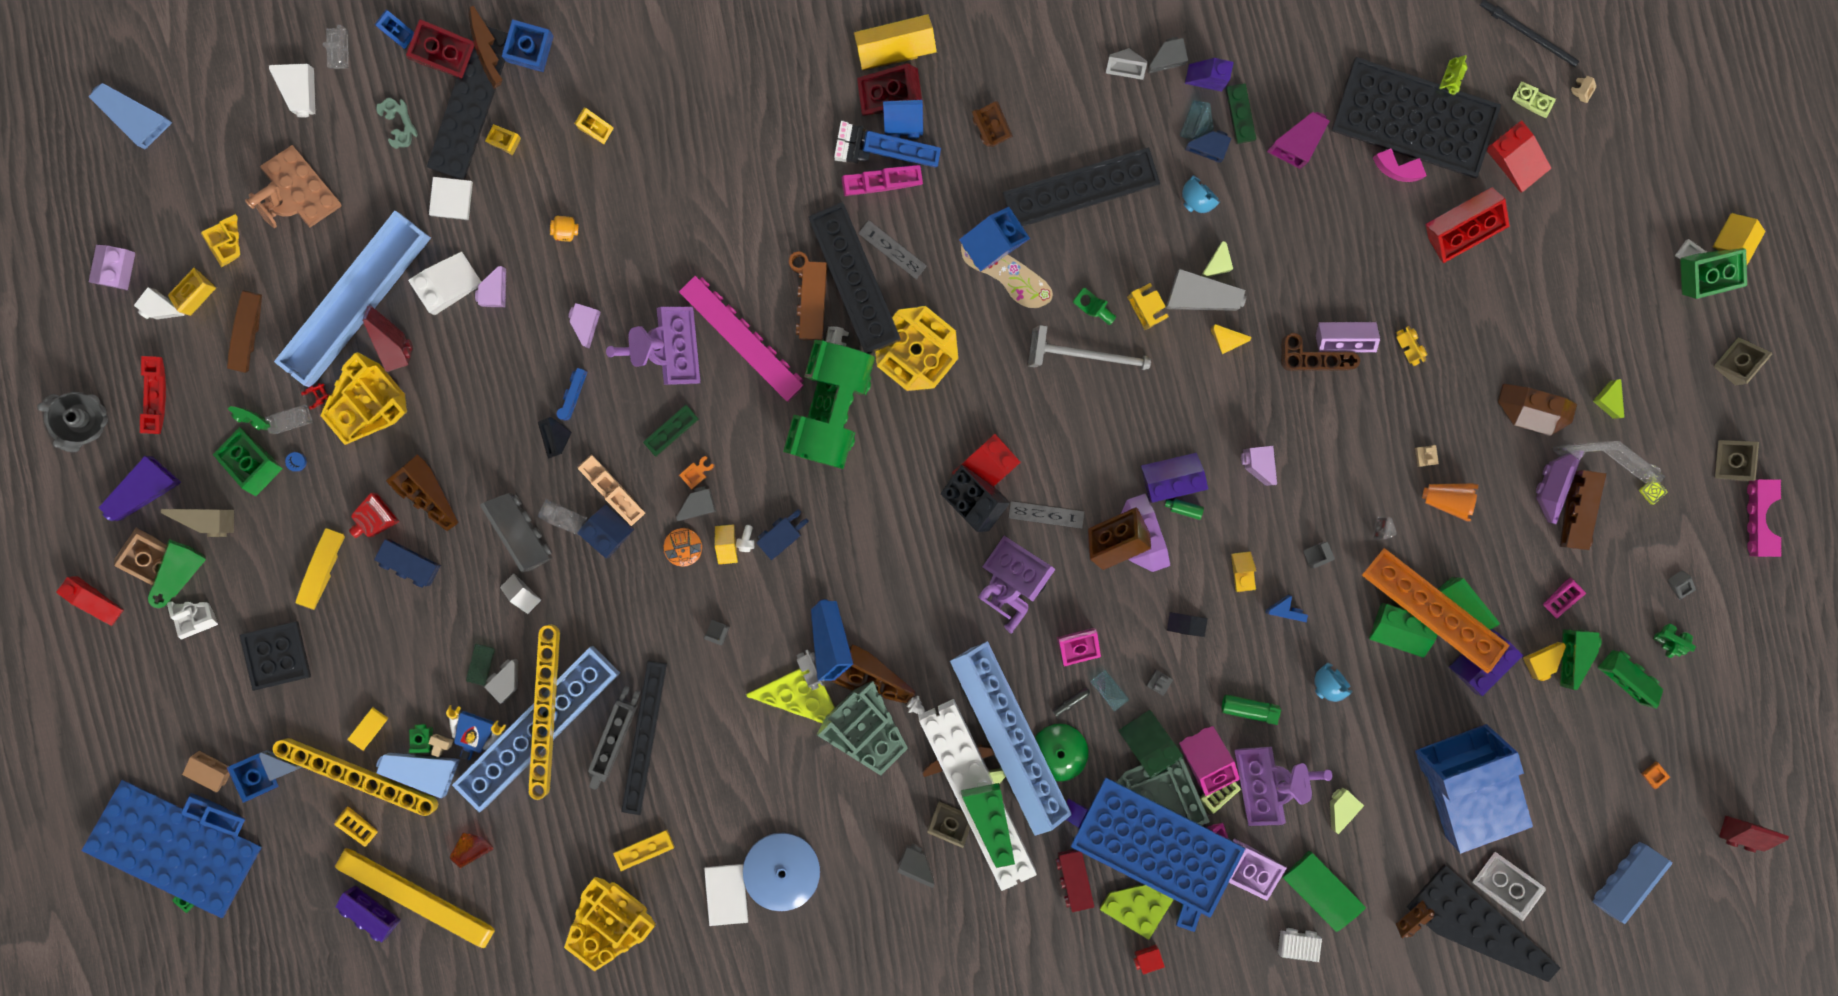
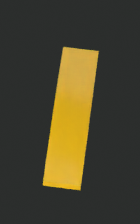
(319, 569)

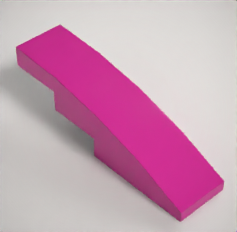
(882, 180)

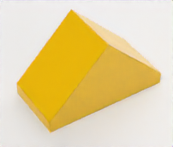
(593, 126)
(725, 544)

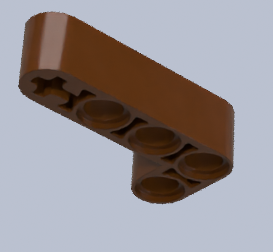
(1319, 357)

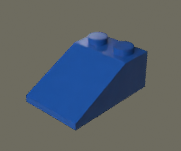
(903, 118)

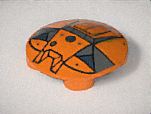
(682, 547)

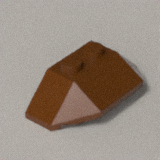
(1536, 409)

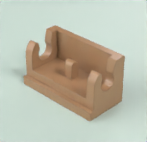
(206, 771)

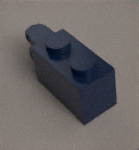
(780, 536)

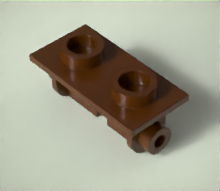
(1411, 922)

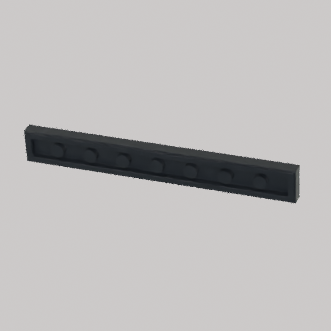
(644, 737)

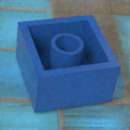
(527, 45)

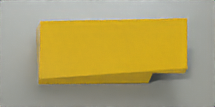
(895, 42)

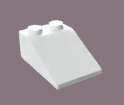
(445, 283)
(1509, 886)

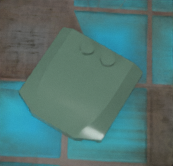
(1170, 788)

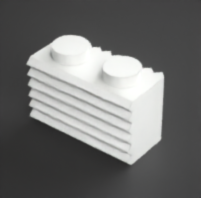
(1299, 945)

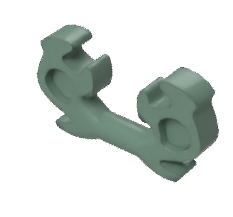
(404, 138)

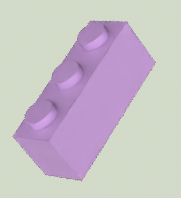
(1347, 337)

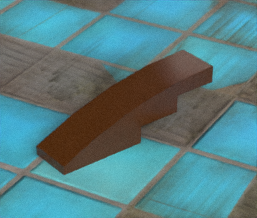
(483, 40)
(244, 330)

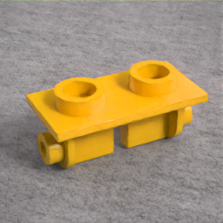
(1415, 352)

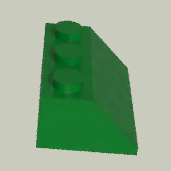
(1463, 595)
(1402, 631)
(1632, 678)

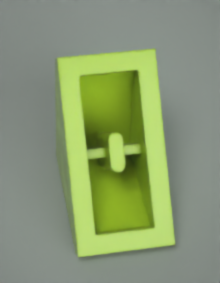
(1611, 399)

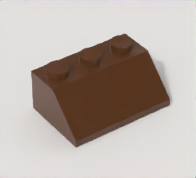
(1118, 539)

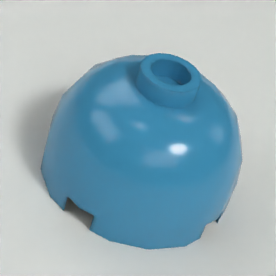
(1198, 196)
(1331, 684)

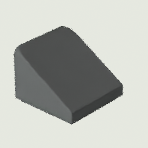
(1681, 584)

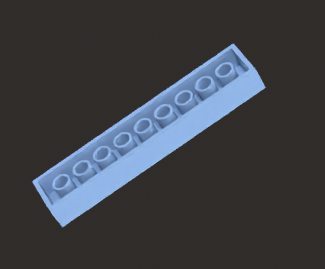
(1011, 738)
(512, 750)

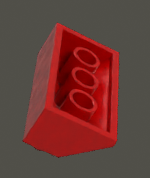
(1468, 224)

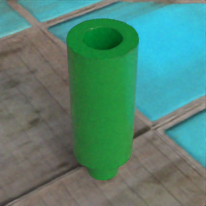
(1185, 508)

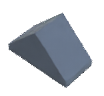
(275, 766)

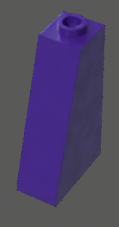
(139, 488)

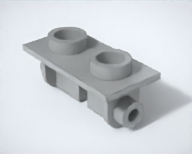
(808, 662)

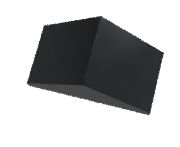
(1187, 624)

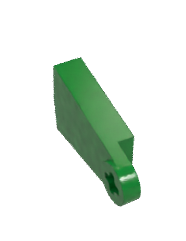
(174, 571)

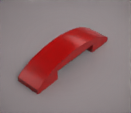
(154, 395)

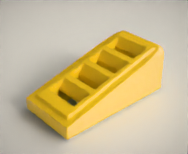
(360, 821)

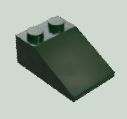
(1150, 744)

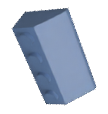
(1631, 882)

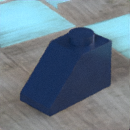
(1210, 146)

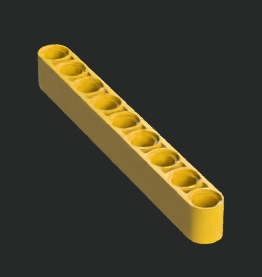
(540, 720)
(346, 776)
(415, 898)

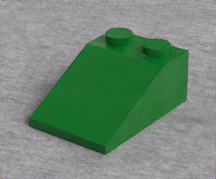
(1713, 272)
(247, 462)
(1578, 656)

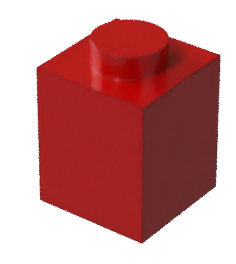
(1148, 959)

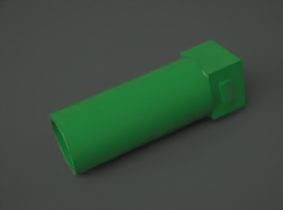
(1251, 709)

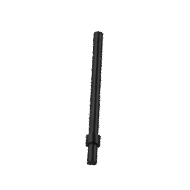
(1498, 12)

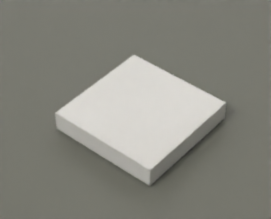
(450, 198)

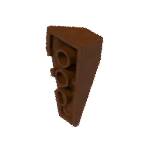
(419, 484)
(867, 669)

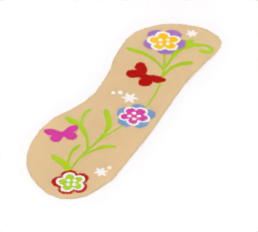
(1020, 281)

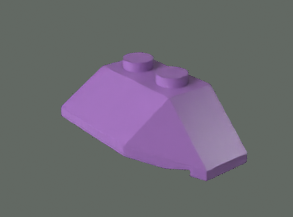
(1555, 485)
(1157, 556)

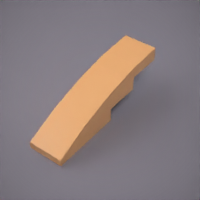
(611, 490)

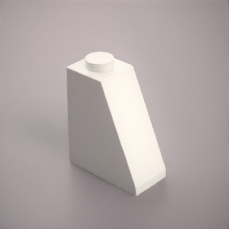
(296, 87)

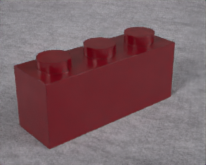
(1075, 880)

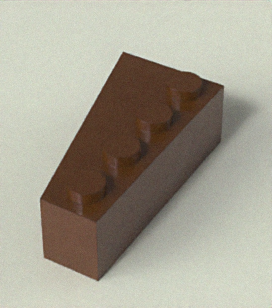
(1582, 509)

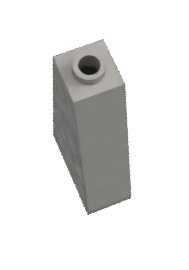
(1201, 293)

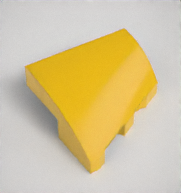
(224, 240)

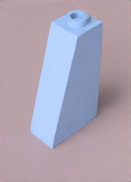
(420, 772)

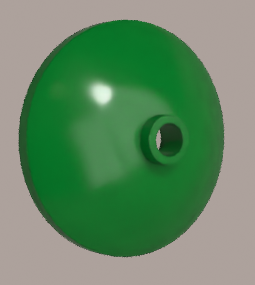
(1066, 739)

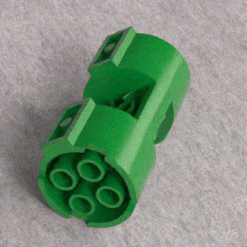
(838, 375)

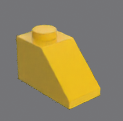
(1545, 661)

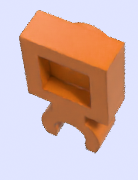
(695, 474)

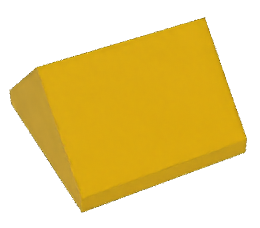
(1740, 233)
(191, 292)

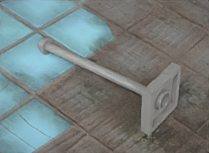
(1039, 347)

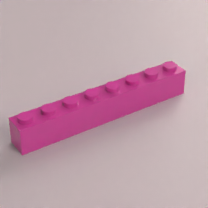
(739, 336)

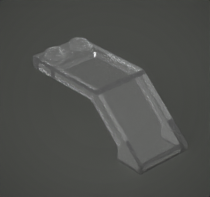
(1620, 453)

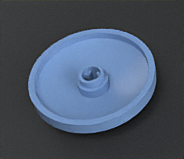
(776, 854)

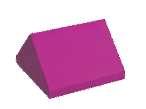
(1079, 646)

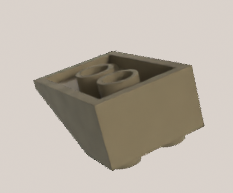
(213, 522)

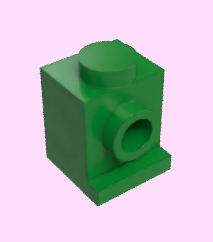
(425, 733)

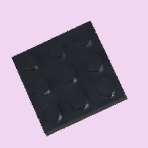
(275, 655)

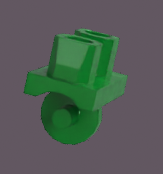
(1673, 644)

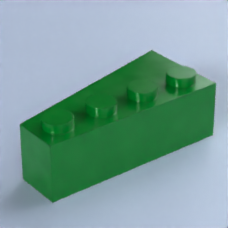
(989, 817)

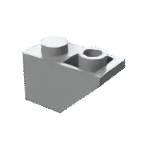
(504, 683)

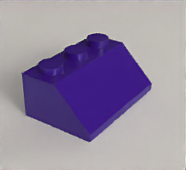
(1174, 477)
(1478, 679)
(367, 913)

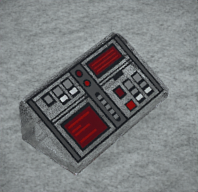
(1384, 528)

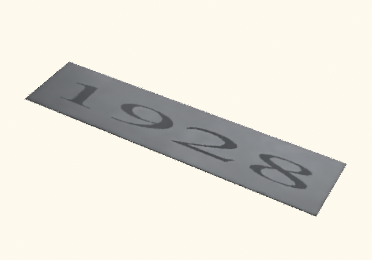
(892, 249)
(1046, 514)

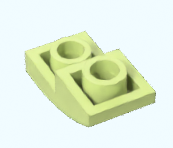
(1533, 100)

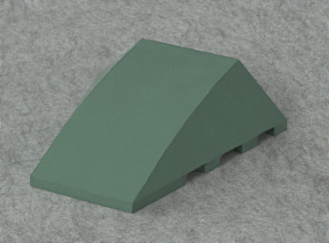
(864, 729)

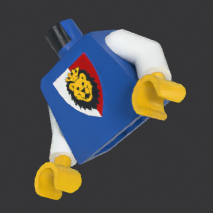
(472, 731)

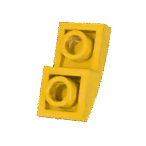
(367, 728)

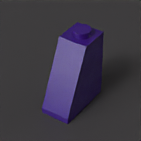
(1209, 74)

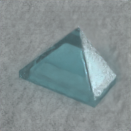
(1198, 121)
(1109, 690)

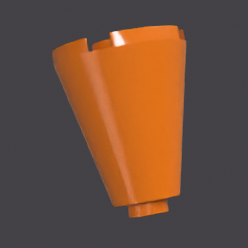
(1452, 498)

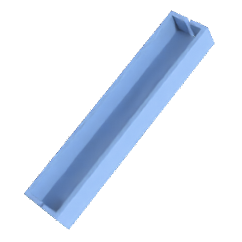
(345, 305)

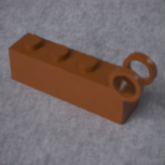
(812, 297)

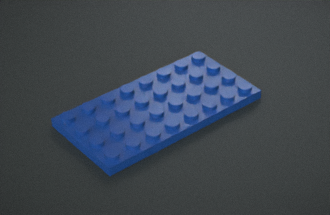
(1158, 847)
(170, 849)

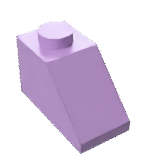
(492, 289)
(584, 323)

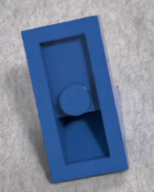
(1282, 609)

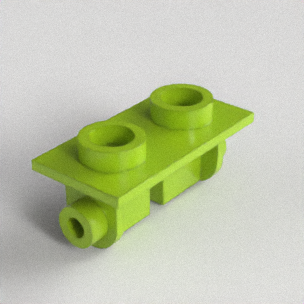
(1453, 74)

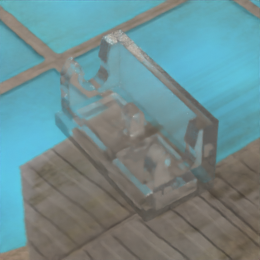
(289, 419)

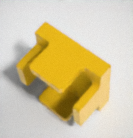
(1147, 306)

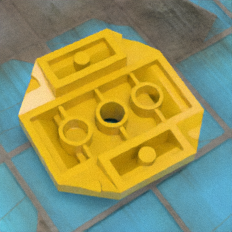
(938, 352)

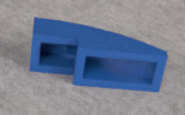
(212, 815)

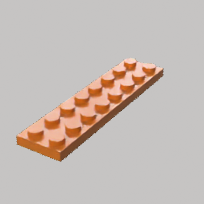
(1436, 610)

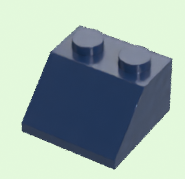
(605, 531)

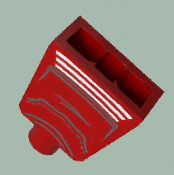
(372, 517)

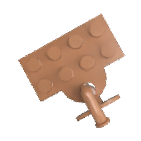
(293, 190)

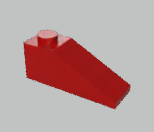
(89, 599)

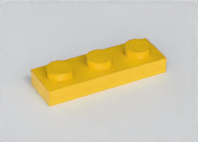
(643, 850)

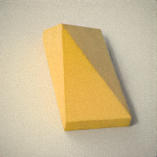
(1227, 338)

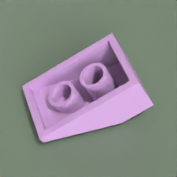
(1256, 872)

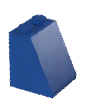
(994, 238)

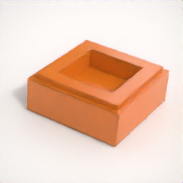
(1655, 775)

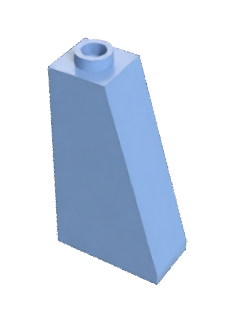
(133, 118)

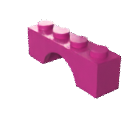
(1761, 540)

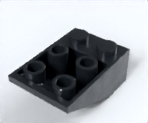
(974, 499)

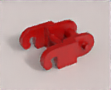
(319, 401)

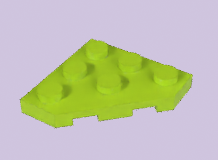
(1137, 908)

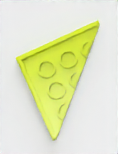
(795, 696)

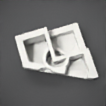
(191, 617)

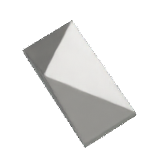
(1126, 64)

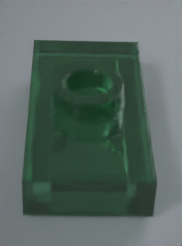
(480, 664)

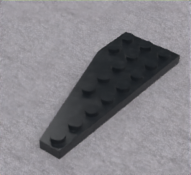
(1474, 923)

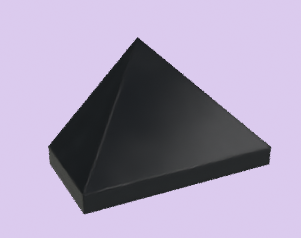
(554, 436)

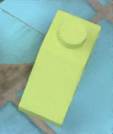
(1343, 809)

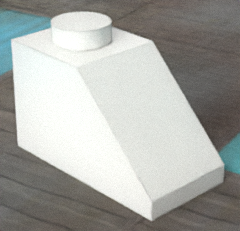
(156, 305)

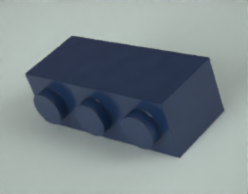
(407, 563)

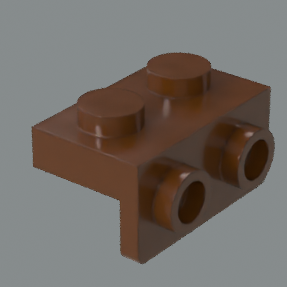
(992, 124)

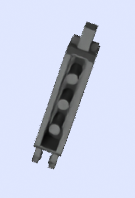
(612, 738)

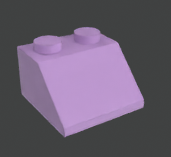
(112, 266)
(1260, 463)

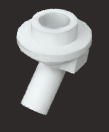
(745, 544)
(914, 705)

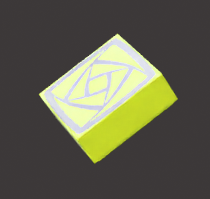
(1652, 492)

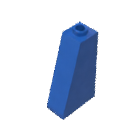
(830, 641)

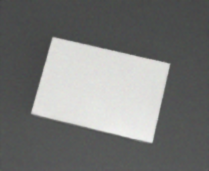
(726, 895)

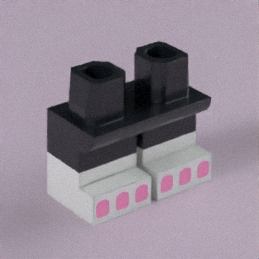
(849, 144)

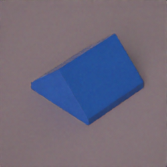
(251, 778)

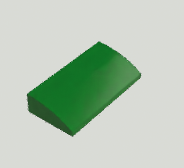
(1323, 891)

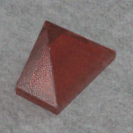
(469, 849)

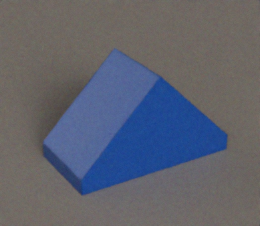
(394, 29)

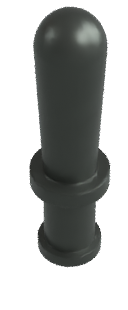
(1081, 695)

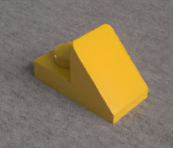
(503, 139)
(1243, 571)

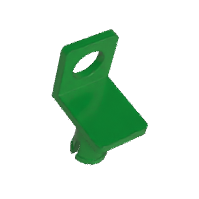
(1095, 307)

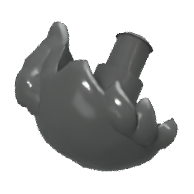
(73, 419)

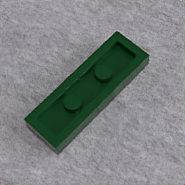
(1241, 113)
(671, 430)

